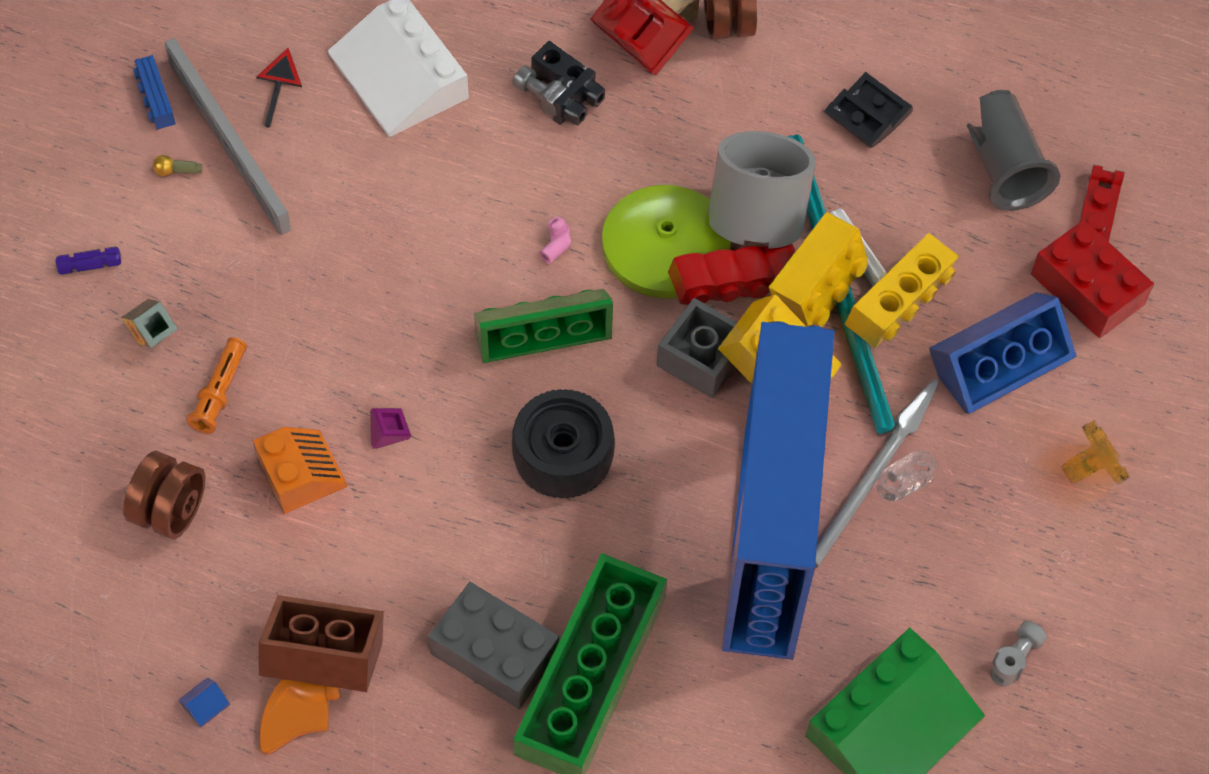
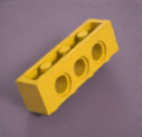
(902, 291)

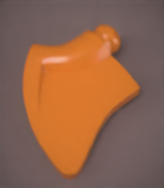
(293, 712)

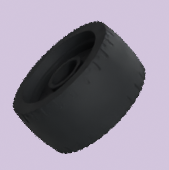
(569, 421)

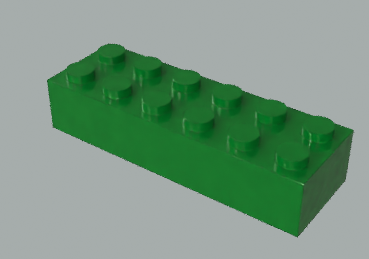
(590, 667)

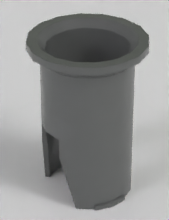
(1012, 154)

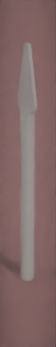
(907, 424)

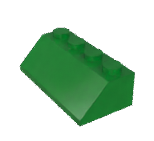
(544, 325)

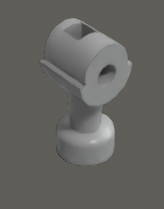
(1011, 661)

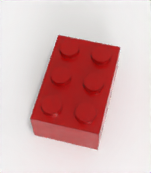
(1092, 278)

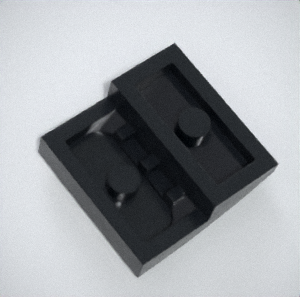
(869, 110)

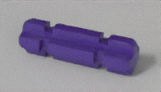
(88, 260)

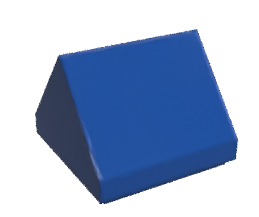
(204, 701)

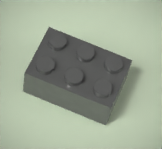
(493, 644)

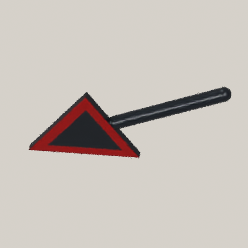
(281, 71)

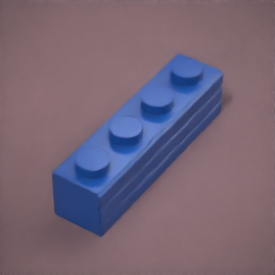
(154, 91)

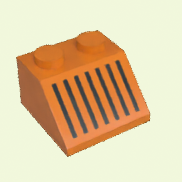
(298, 466)

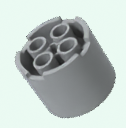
(761, 188)

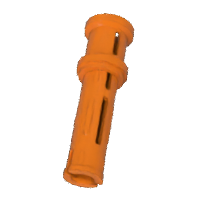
(214, 397)

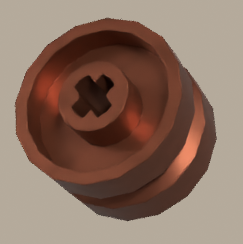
(729, 14)
(164, 494)

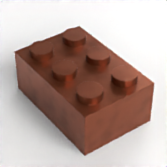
(321, 643)

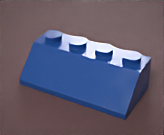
(1004, 351)

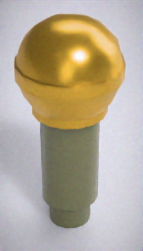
(165, 165)

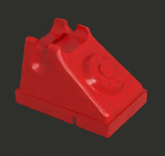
(643, 29)

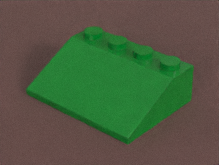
(896, 713)

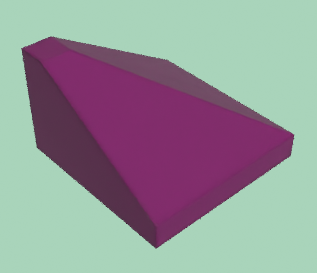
(388, 427)

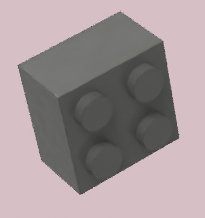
(692, 348)

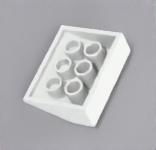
(399, 67)

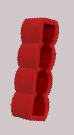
(727, 273)

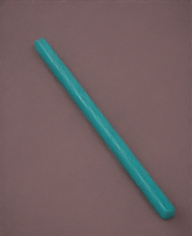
(859, 348)

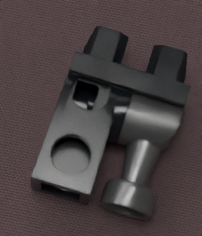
(568, 87)

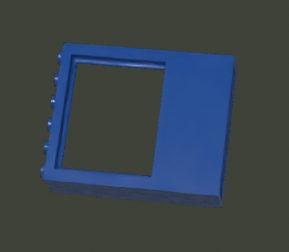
(779, 490)

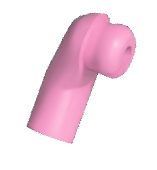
(560, 240)

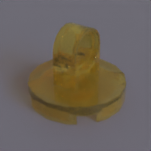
(1099, 455)

